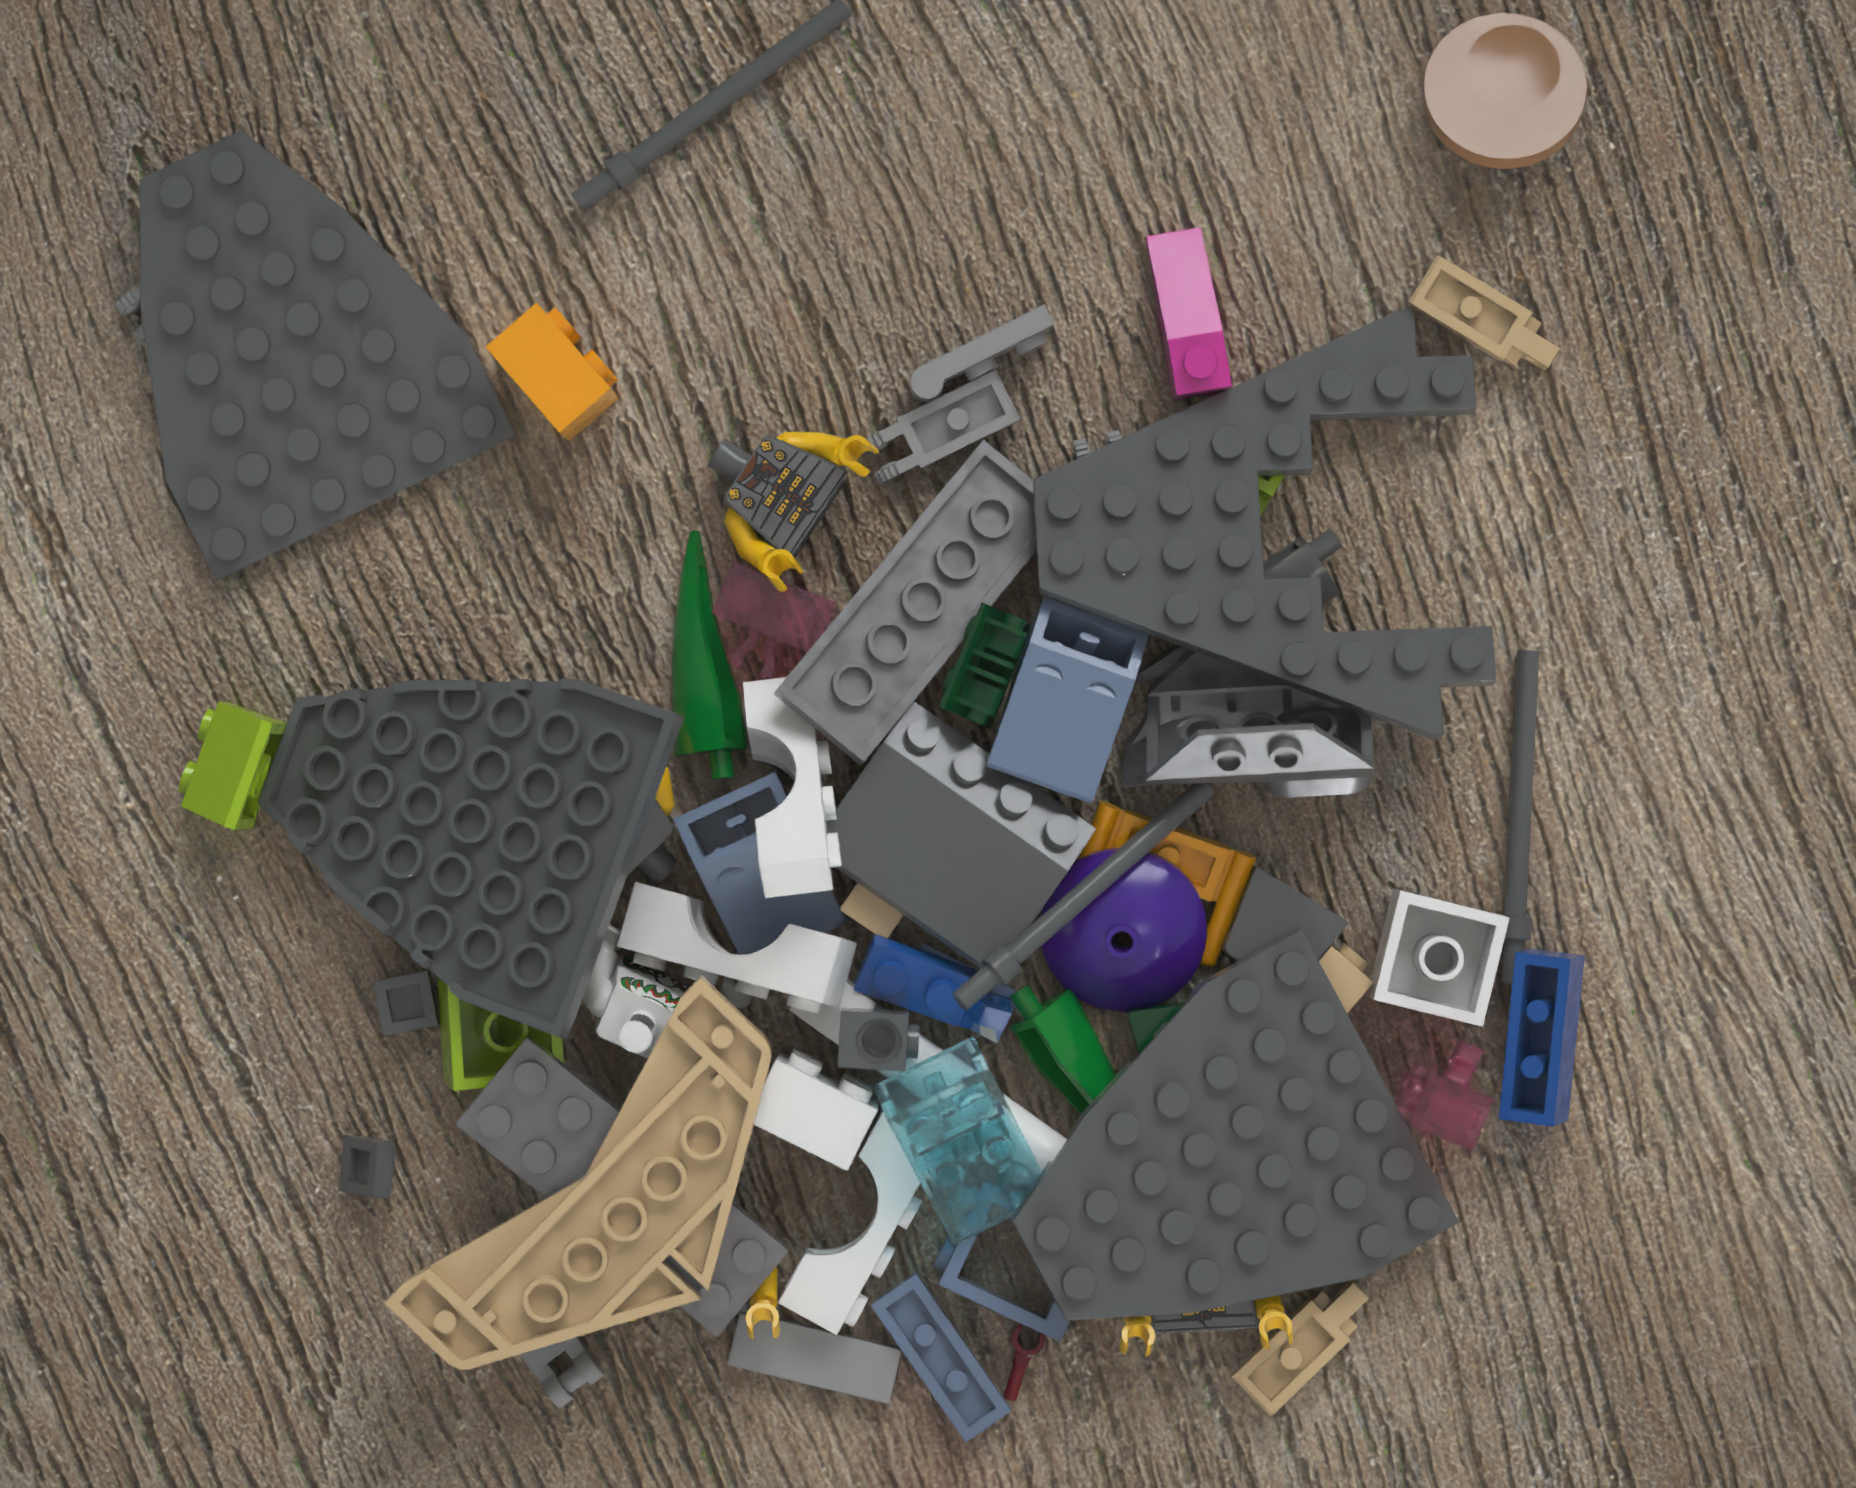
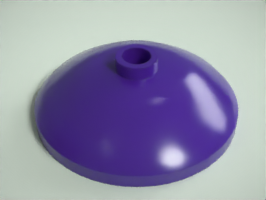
(1158, 911)

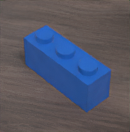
(1541, 1037)

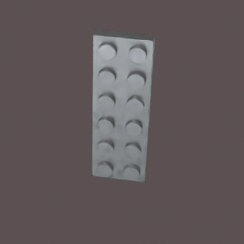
(916, 605)
(548, 1131)

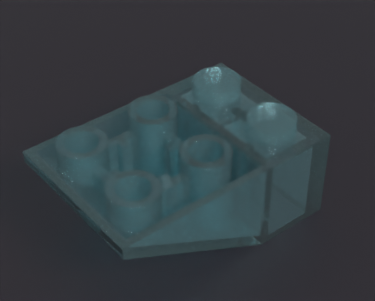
(960, 1139)

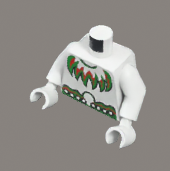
(636, 1001)

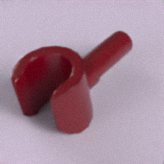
(1020, 1363)

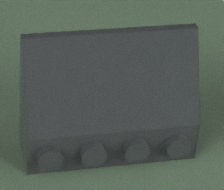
(954, 839)

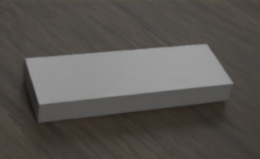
(817, 1358)

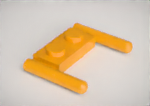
(1211, 866)

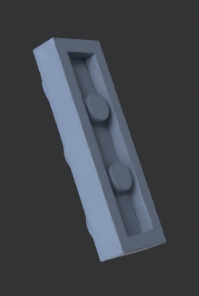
(941, 1356)

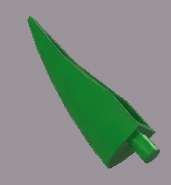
(701, 673)
(1062, 1045)

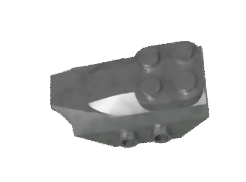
(1239, 727)

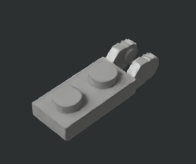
(947, 425)

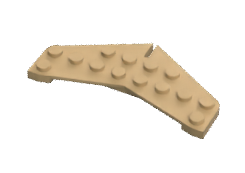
(603, 1242)

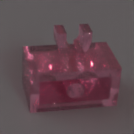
(783, 617)
(1446, 1102)

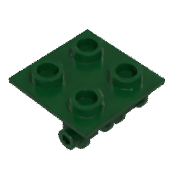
(985, 665)

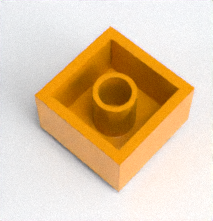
(552, 372)

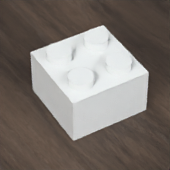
(1437, 957)
(816, 1109)

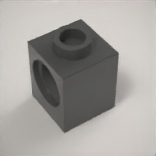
(851, 1047)

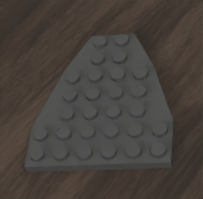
(291, 357)
(478, 824)
(1233, 1157)

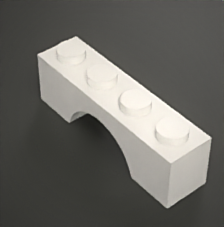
(793, 837)
(675, 929)
(830, 1280)

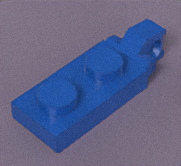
(926, 985)

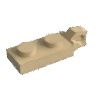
(1481, 315)
(1319, 1333)

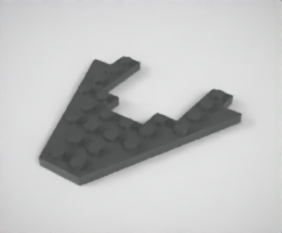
(1172, 539)

